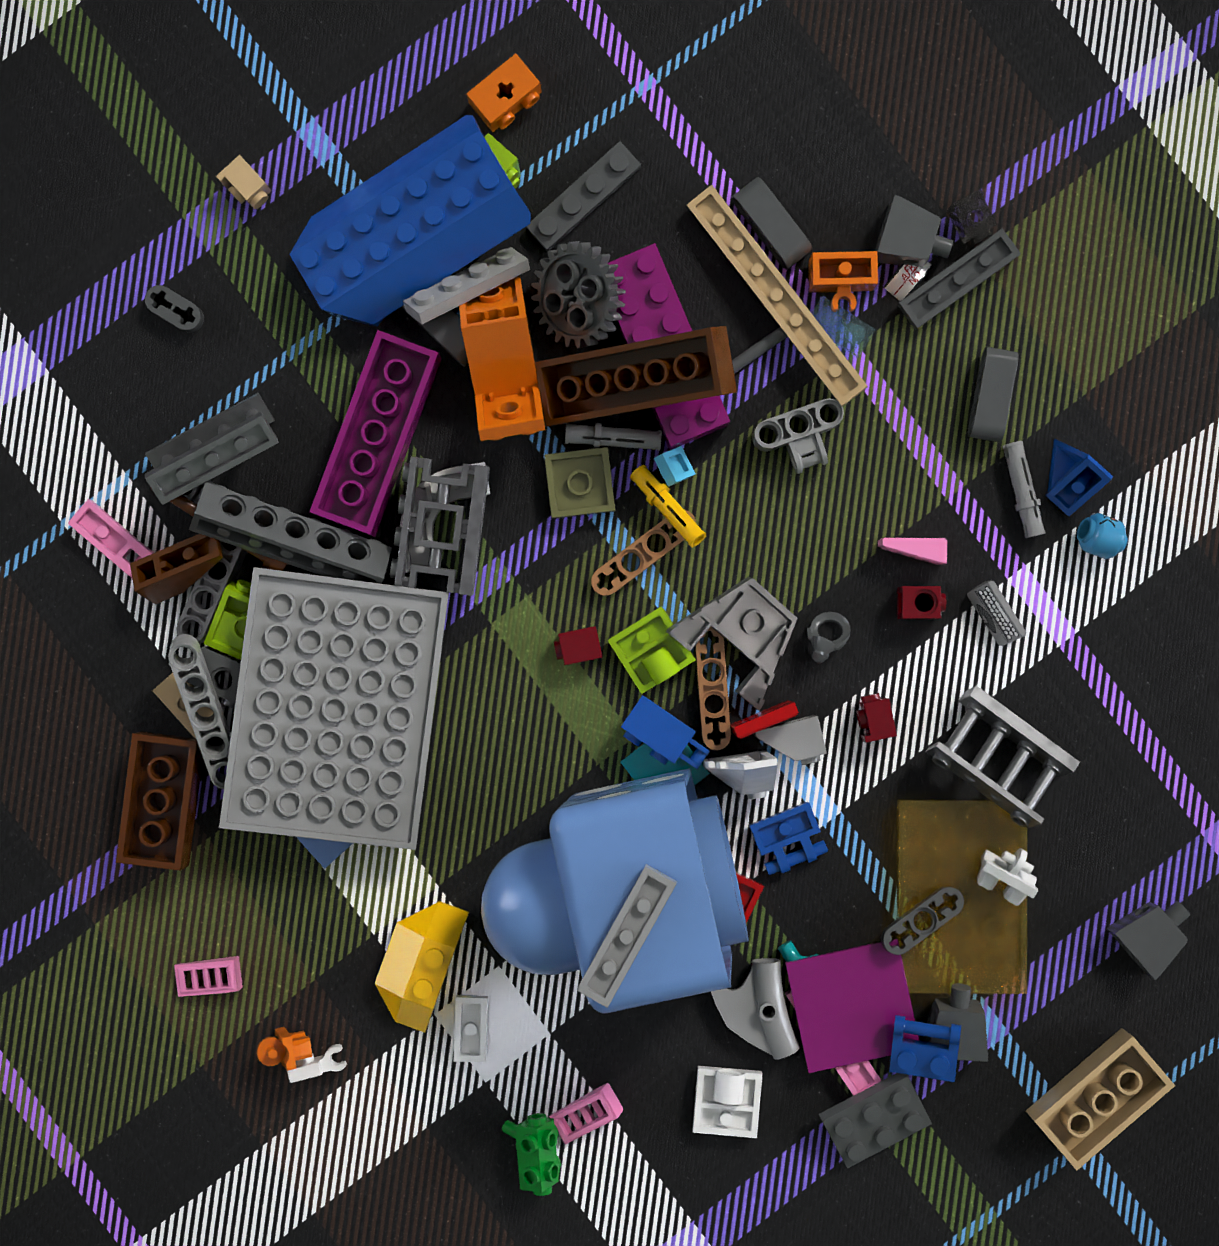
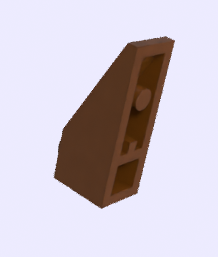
(174, 568)

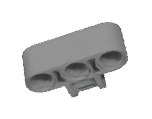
(801, 443)

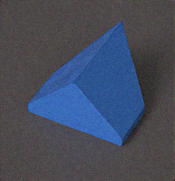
(1073, 477)

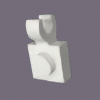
(317, 1065)

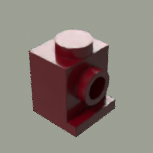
(875, 718)

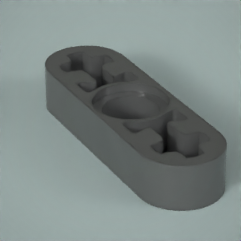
(908, 917)

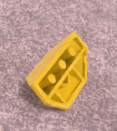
(419, 962)

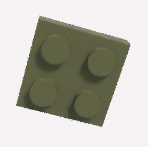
(579, 482)

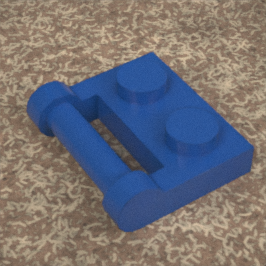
(924, 1057)

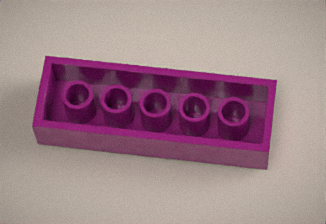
(656, 312)
(376, 433)

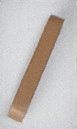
(645, 555)
(716, 687)

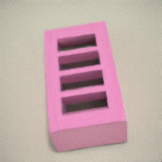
(925, 549)
(233, 976)
(605, 1105)

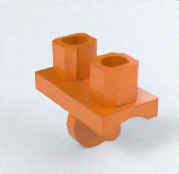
(284, 1049)

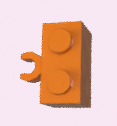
(843, 274)

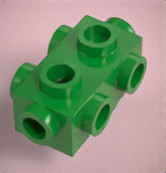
(536, 1152)

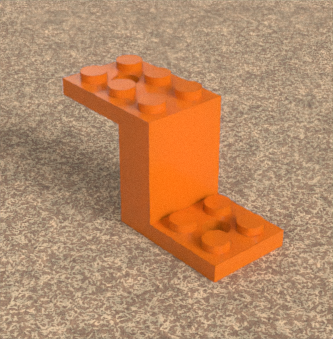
(502, 363)

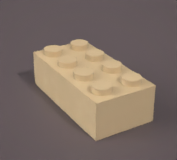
(1100, 1098)

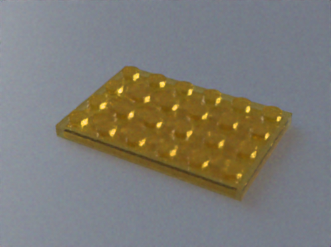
(985, 942)

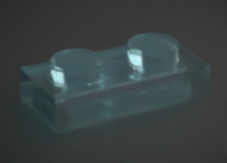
(843, 327)

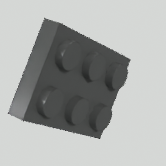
(875, 1119)

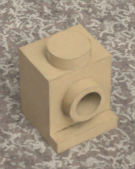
(245, 183)

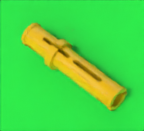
(644, 479)

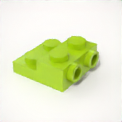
(229, 621)

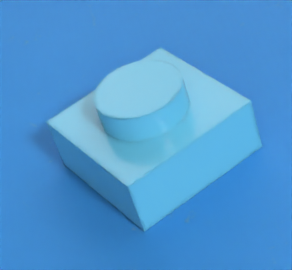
(674, 466)

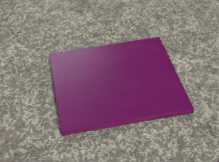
(849, 1004)

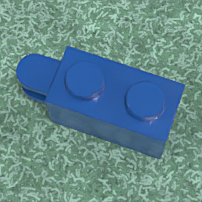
(662, 733)

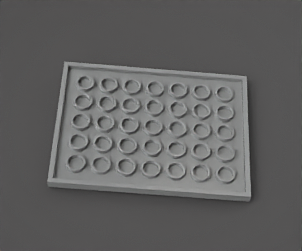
(333, 709)

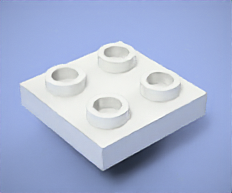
(727, 1101)

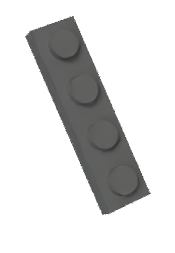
(583, 196)
(958, 279)

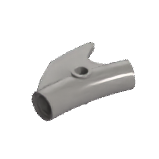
(744, 1011)

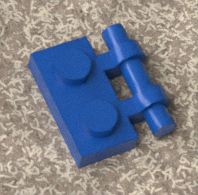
(784, 829)

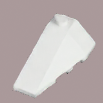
(746, 772)

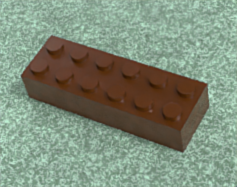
(636, 376)

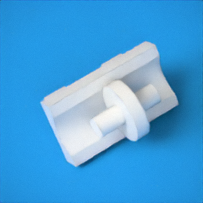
(1012, 871)

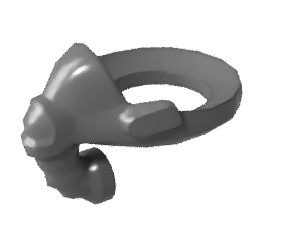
(821, 645)

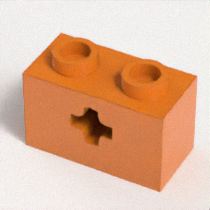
(512, 78)

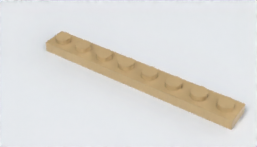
(777, 296)

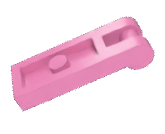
(107, 535)

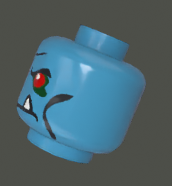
(1102, 536)

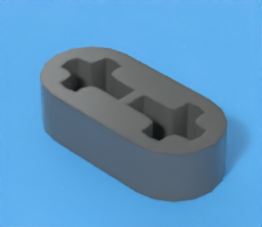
(170, 315)

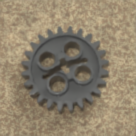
(578, 294)

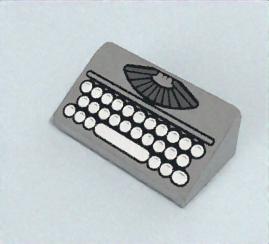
(996, 613)

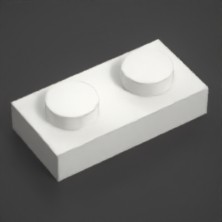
(470, 1028)

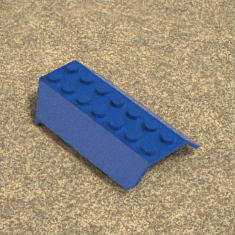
(409, 226)

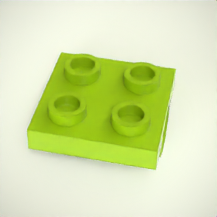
(649, 651)

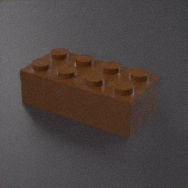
(160, 801)

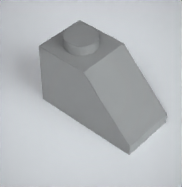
(796, 738)

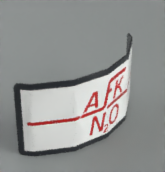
(906, 280)

